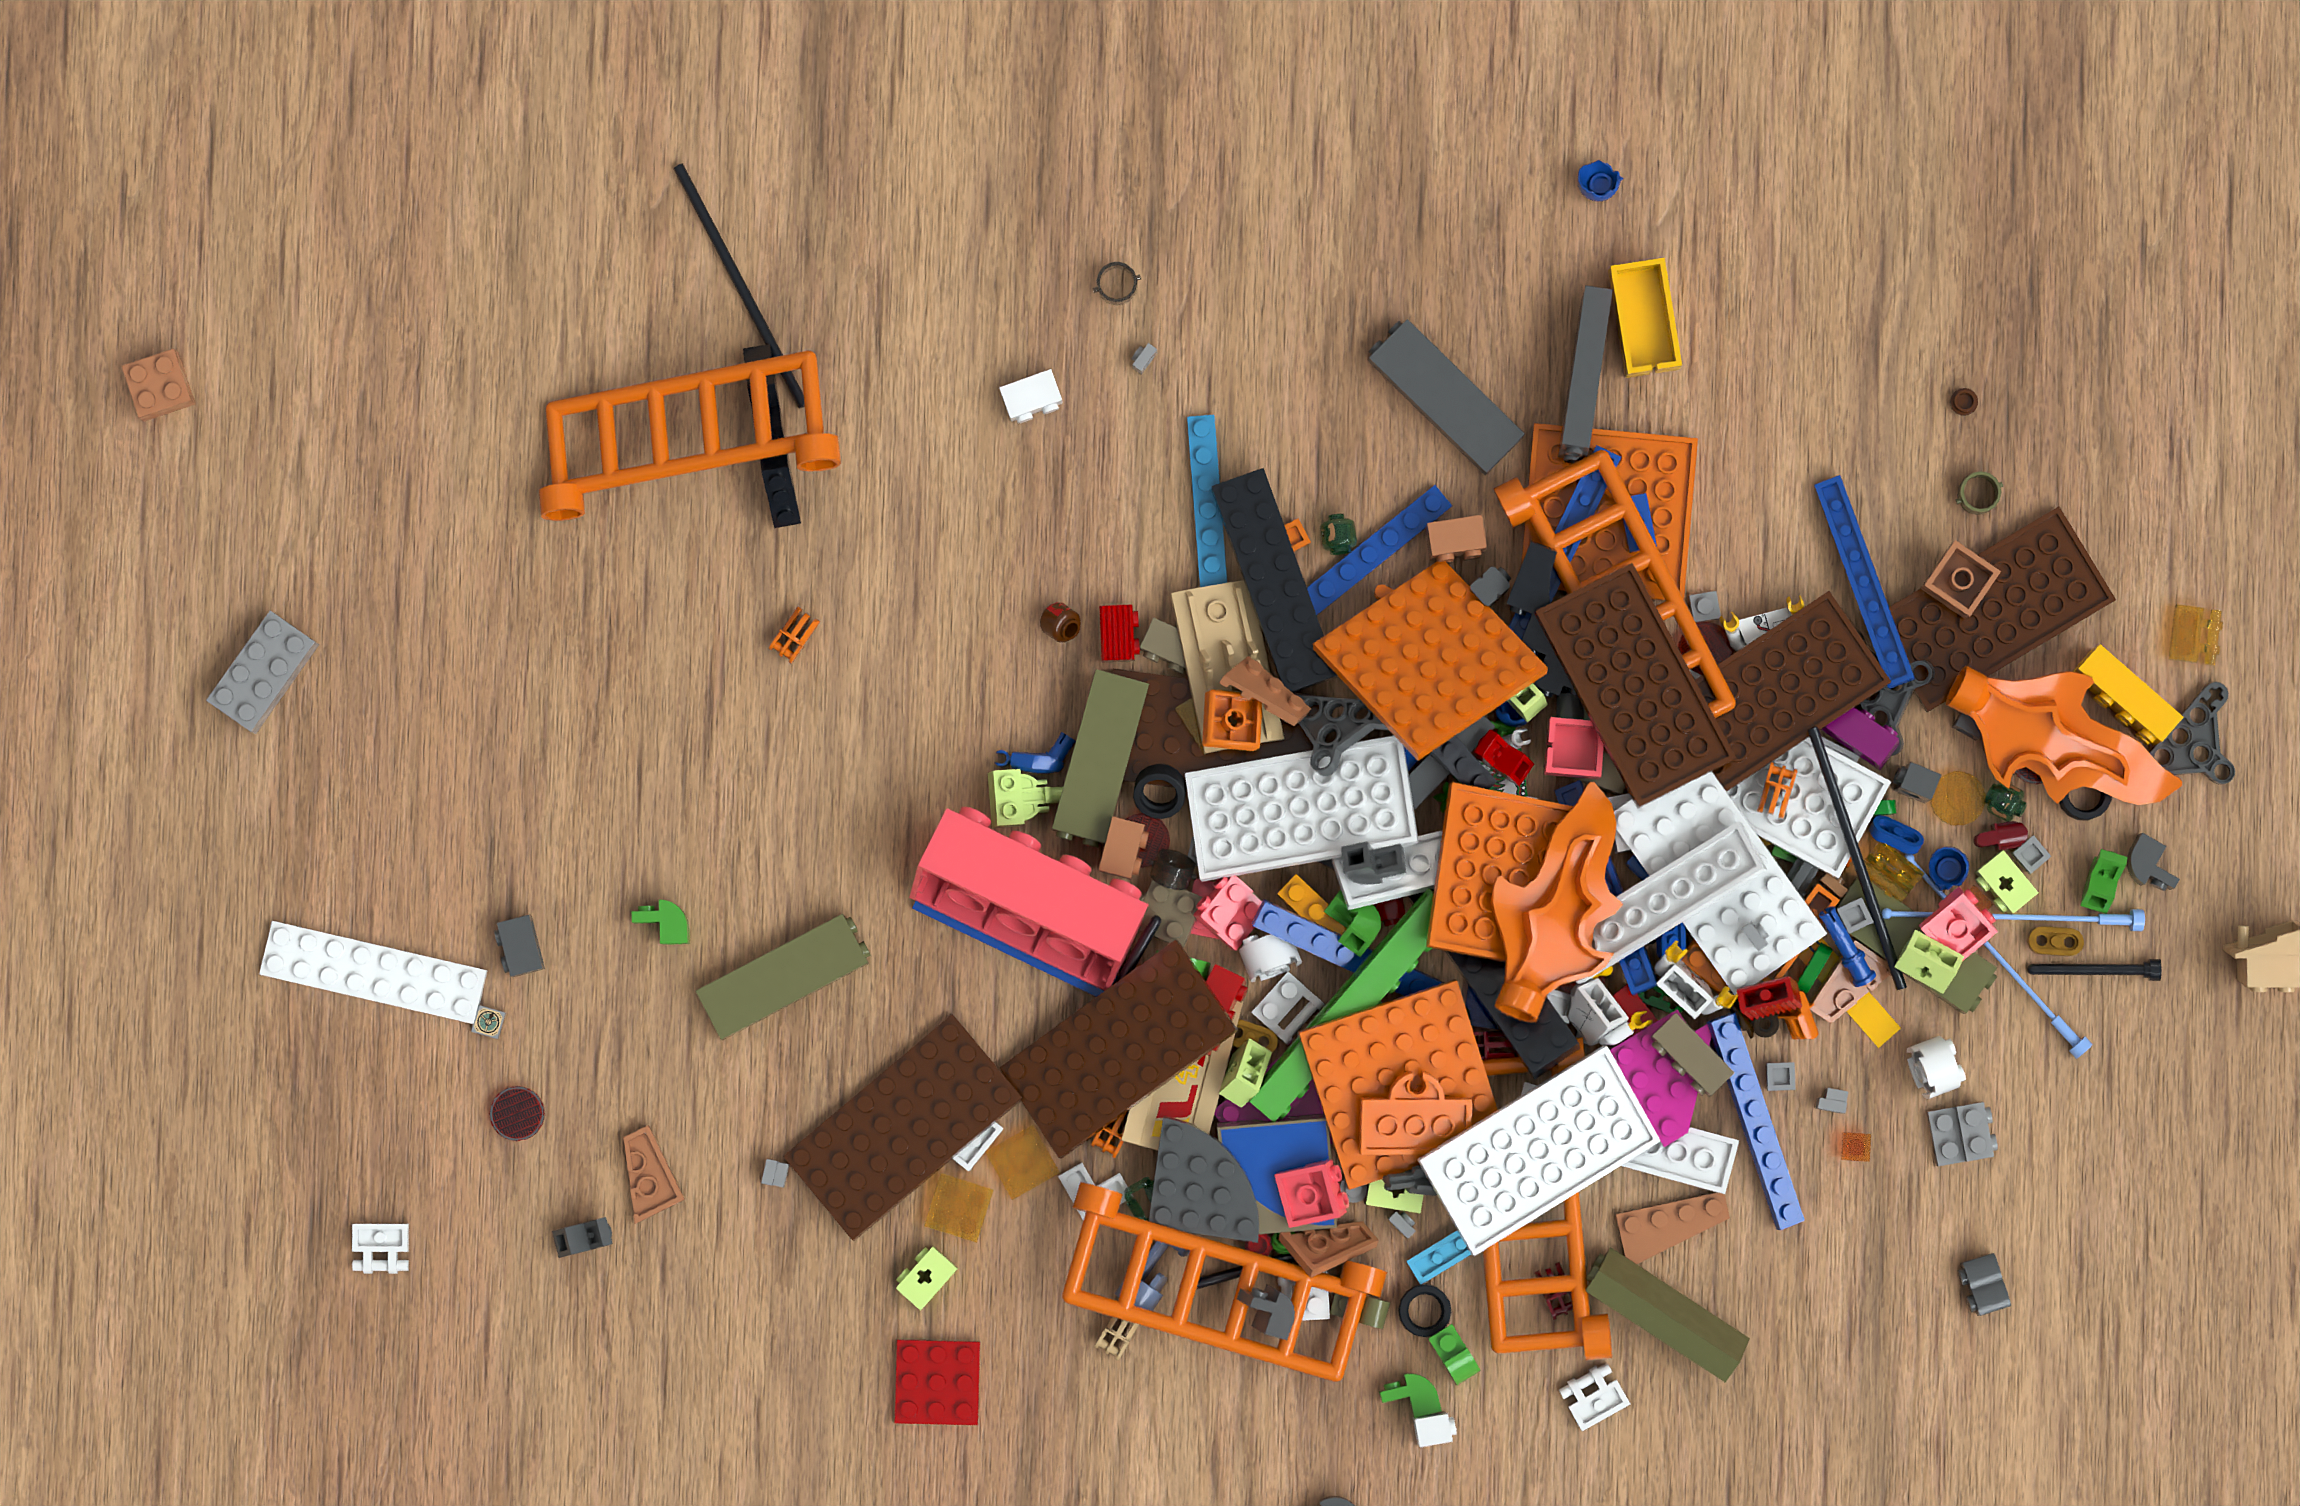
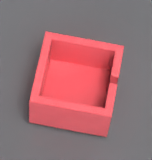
(1574, 749)

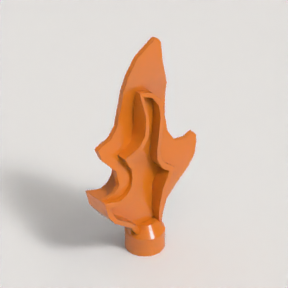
(2048, 731)
(1552, 917)

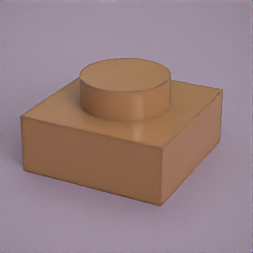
(1833, 885)

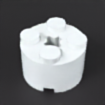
(1268, 956)
(1935, 1066)

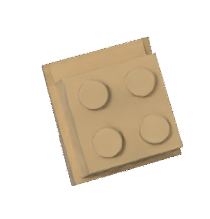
(2268, 958)

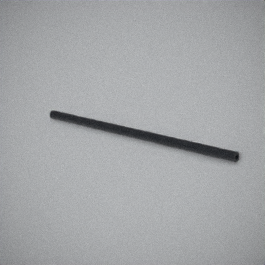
(737, 278)
(1856, 857)

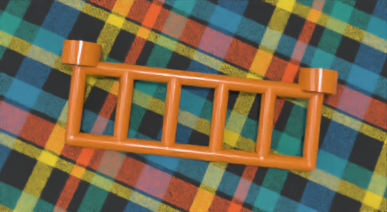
(812, 450)
(1523, 505)
(1102, 1208)
(1590, 1330)

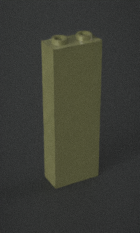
(1099, 758)
(783, 976)
(1971, 976)
(1666, 1314)

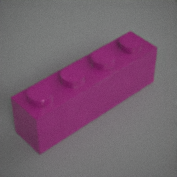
(1864, 736)

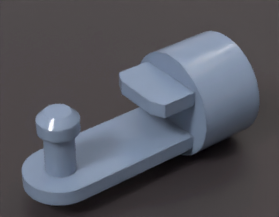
(1149, 1295)

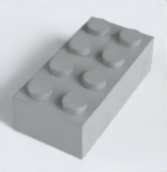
(262, 672)

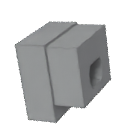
(1833, 1101)
(775, 1173)

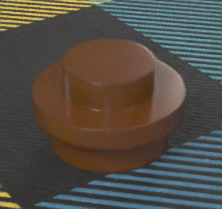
(1964, 401)

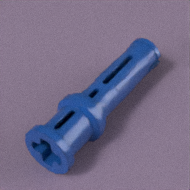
(1852, 957)

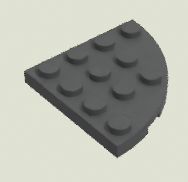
(1201, 1186)

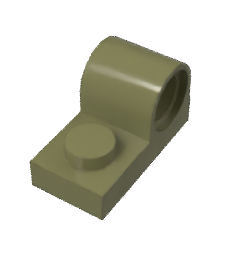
(1373, 1311)

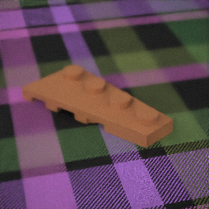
(1662, 1226)

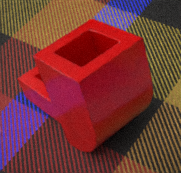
(1503, 758)

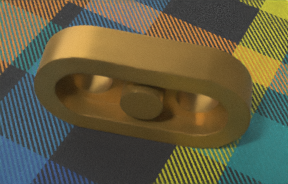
(2055, 941)
(1255, 1032)

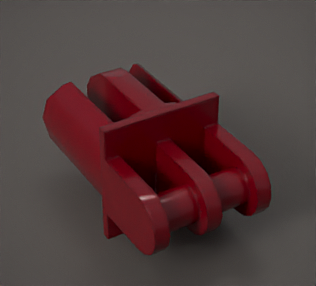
(2003, 836)
(1486, 1045)
(1564, 1308)

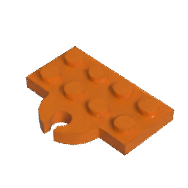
(1411, 1120)

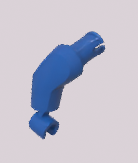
(1040, 762)

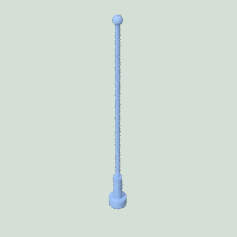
(2134, 919)
(2079, 1046)

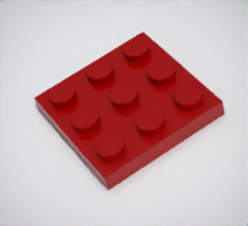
(937, 1382)

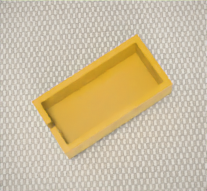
(1645, 317)
(2128, 697)

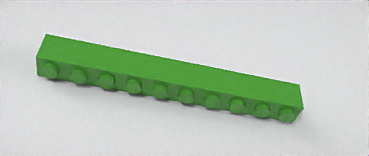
(1363, 990)

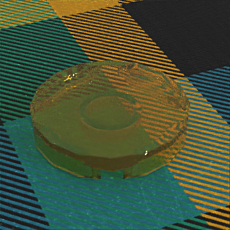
(1958, 798)

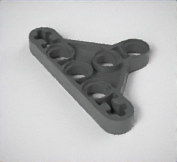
(1894, 701)
(1347, 726)
(2198, 734)

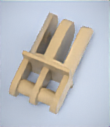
(1109, 1347)

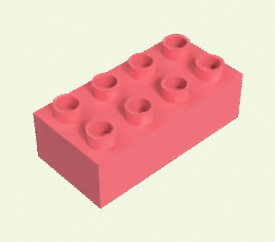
(1028, 898)

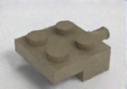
(1173, 908)

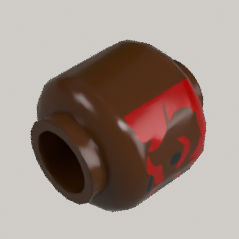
(1060, 622)

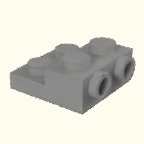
(1962, 1134)

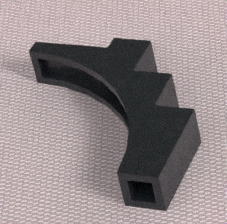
(776, 469)
(1528, 595)
(1462, 764)

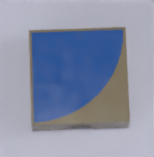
(1276, 1147)

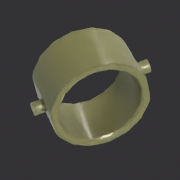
(1994, 482)

